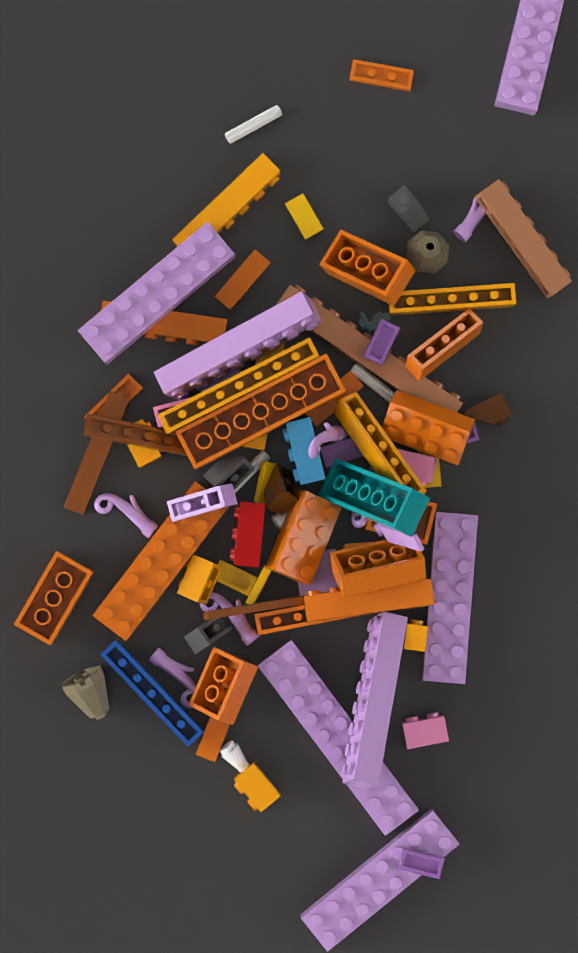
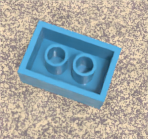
(300, 435)

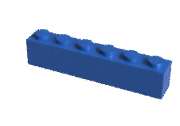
(152, 692)

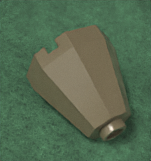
(423, 259)
(89, 692)

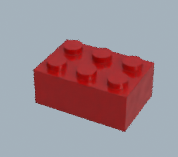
(248, 534)

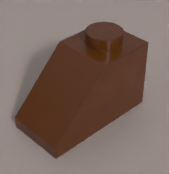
(490, 411)
(280, 490)

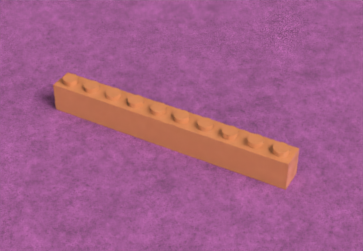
(354, 344)

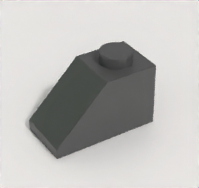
(408, 209)
(229, 471)
(208, 633)

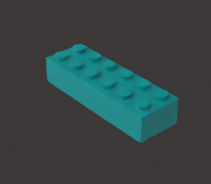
(374, 497)

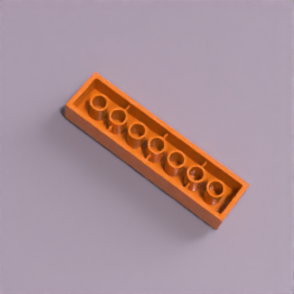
(260, 411)
(155, 570)

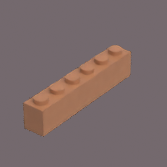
(523, 238)

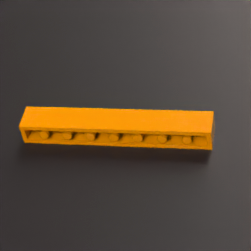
(238, 385)

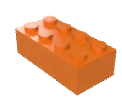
(367, 267)
(427, 427)
(303, 537)
(376, 567)
(54, 598)

